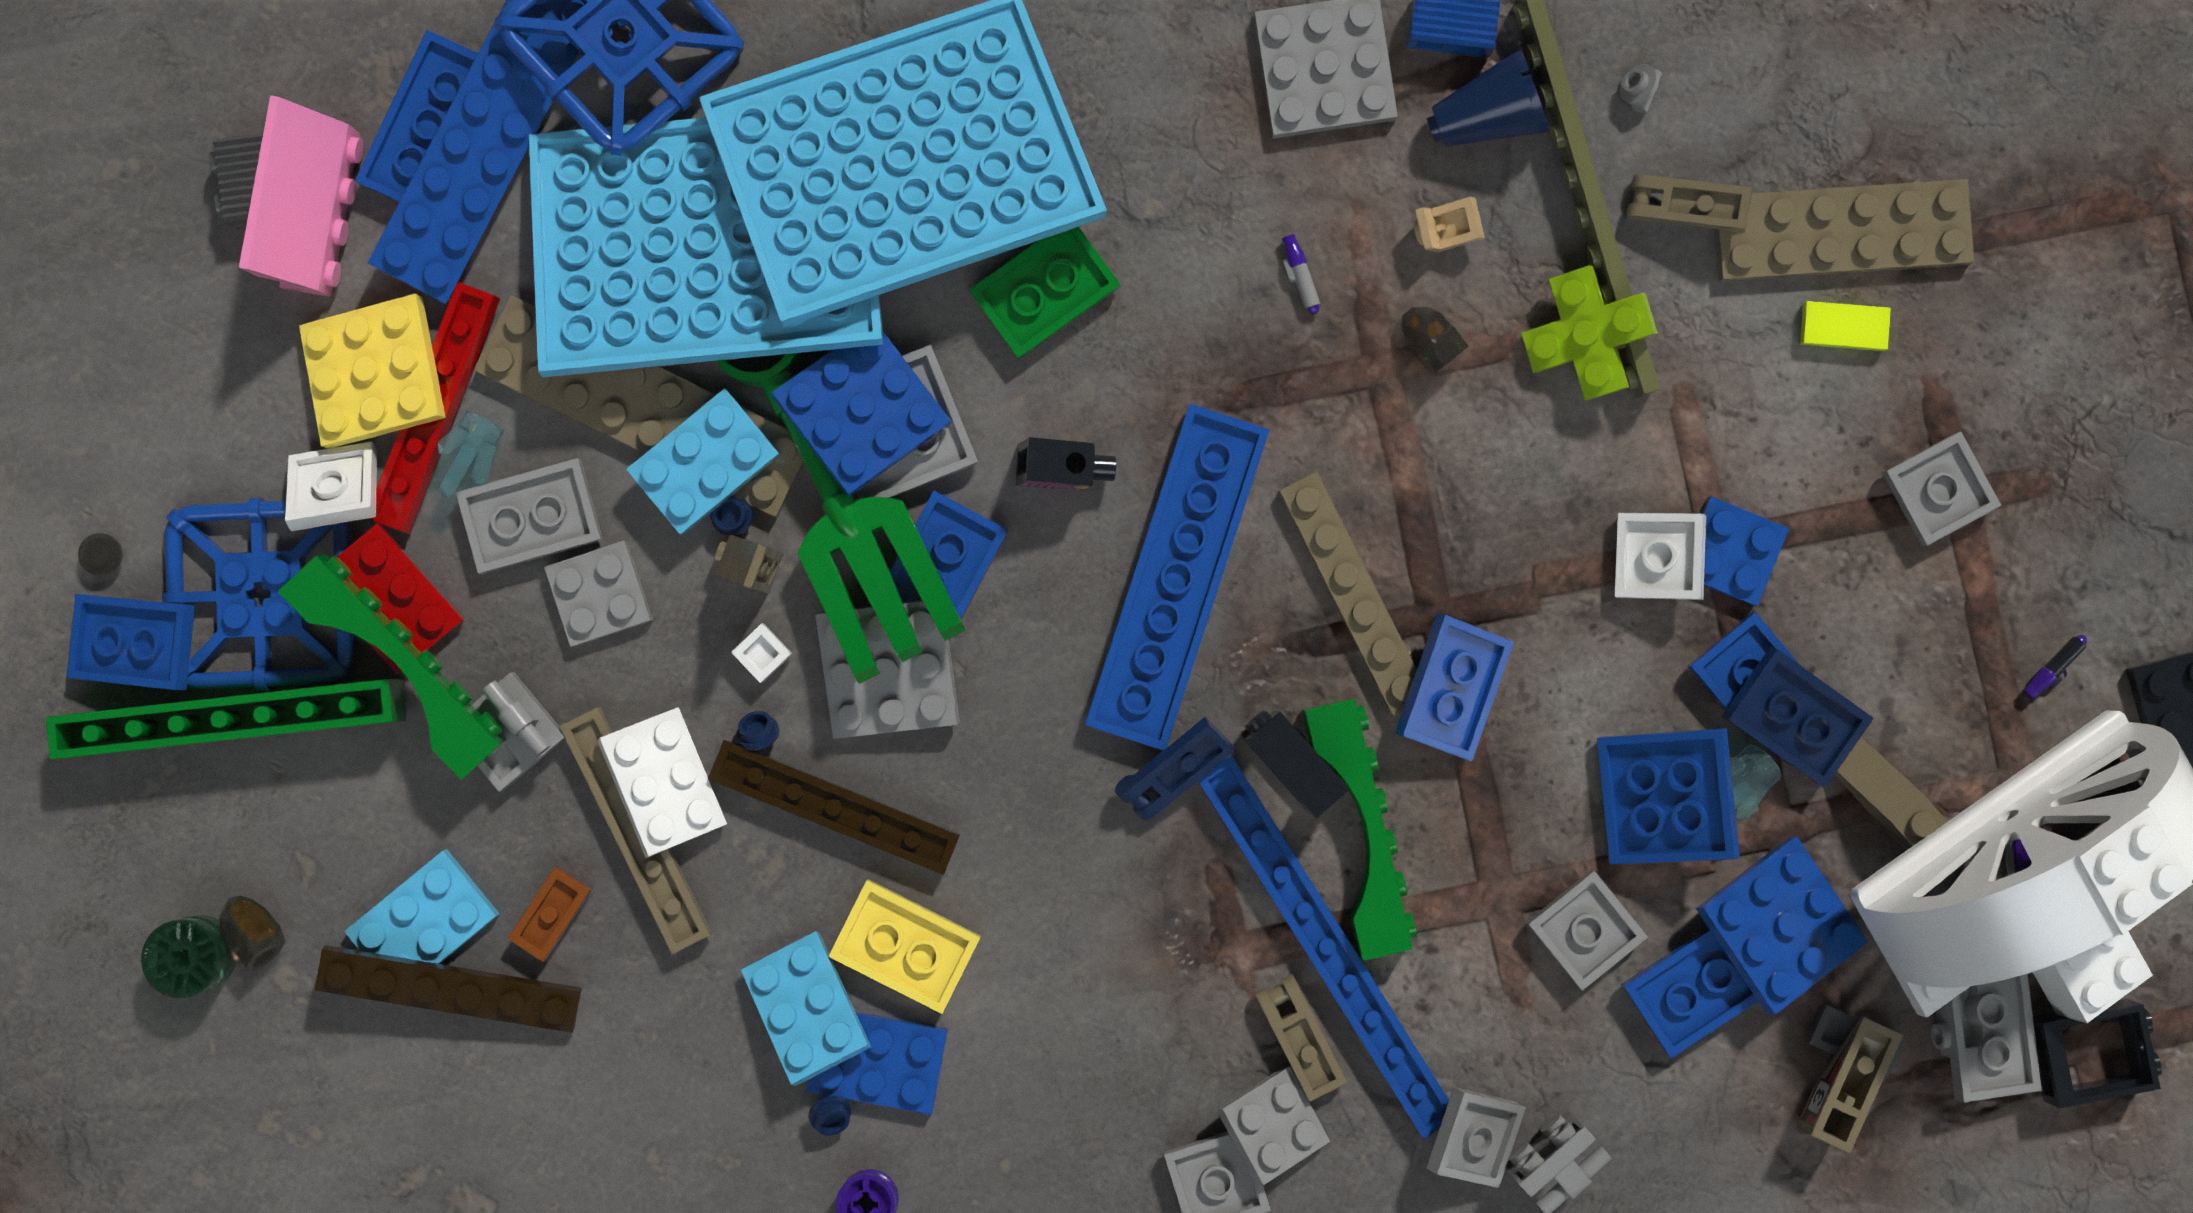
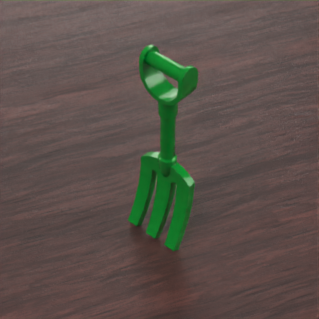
(851, 527)

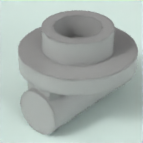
(1639, 87)

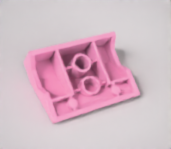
(301, 198)

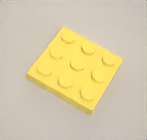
(372, 371)

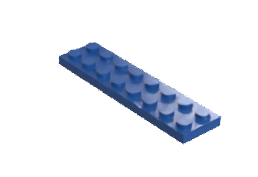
(471, 159)
(1177, 577)

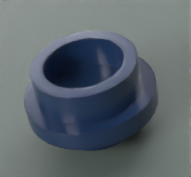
(732, 517)
(757, 731)
(830, 1115)

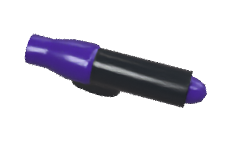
(2055, 669)

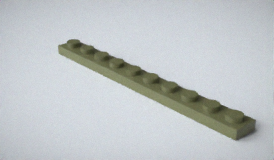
(1580, 176)

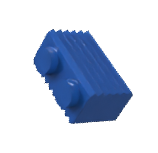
(1454, 26)

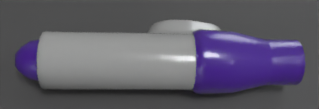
(1299, 273)

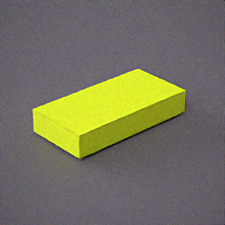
(1845, 326)

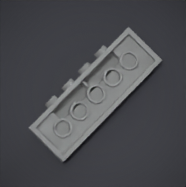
(1988, 1027)

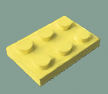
(904, 946)

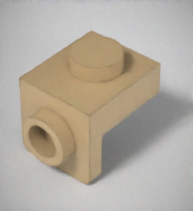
(1448, 225)

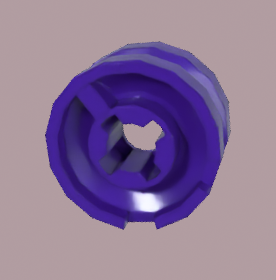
(880, 1189)

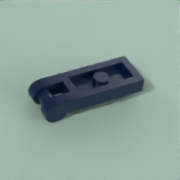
(1175, 769)

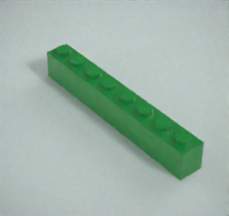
(226, 718)

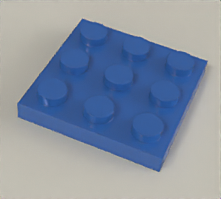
(861, 411)
(1668, 797)
(1782, 925)

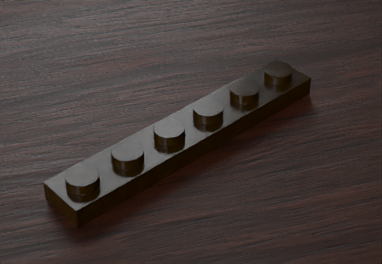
(834, 807)
(448, 989)

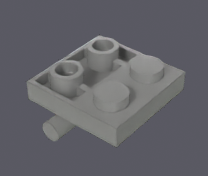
(525, 725)
(1553, 1157)

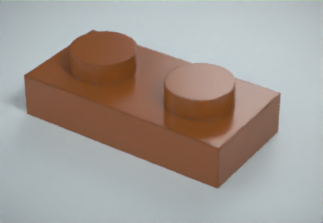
(550, 913)

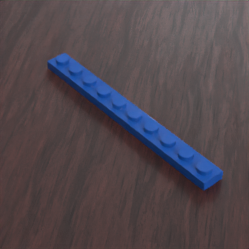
(1326, 945)

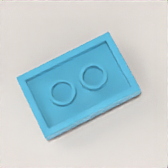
(703, 462)
(426, 914)
(805, 1008)

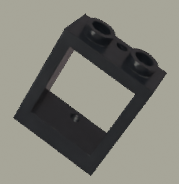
(1294, 762)
(2054, 1066)

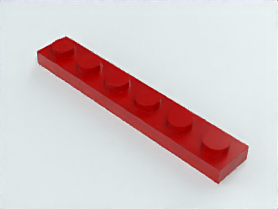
(416, 447)

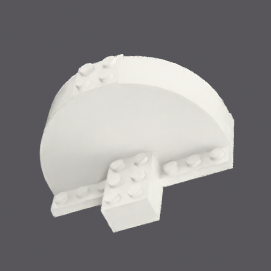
(2077, 898)

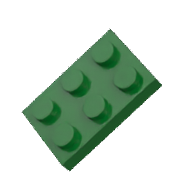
(1044, 289)

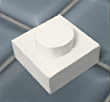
(762, 653)

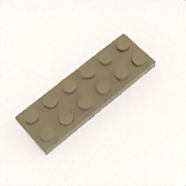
(1850, 231)

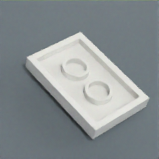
(661, 782)

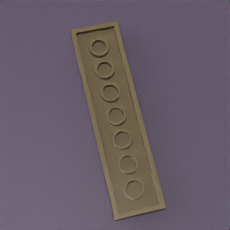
(625, 404)

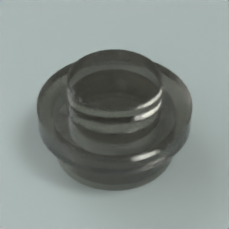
(100, 554)

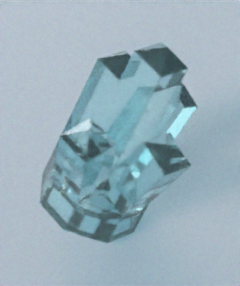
(478, 437)
(1752, 777)

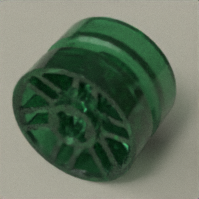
(186, 957)

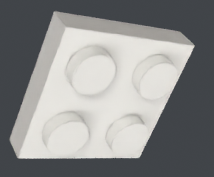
(331, 486)
(1660, 556)

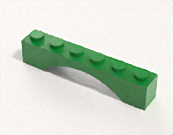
(456, 728)
(1378, 912)

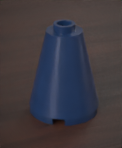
(1491, 106)

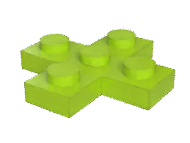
(1589, 332)

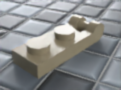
(1690, 203)
(1302, 1040)

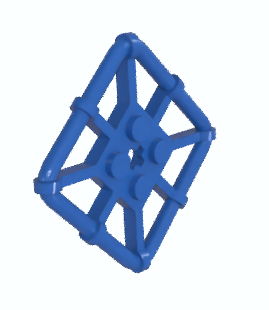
(621, 62)
(237, 611)

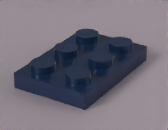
(1797, 717)

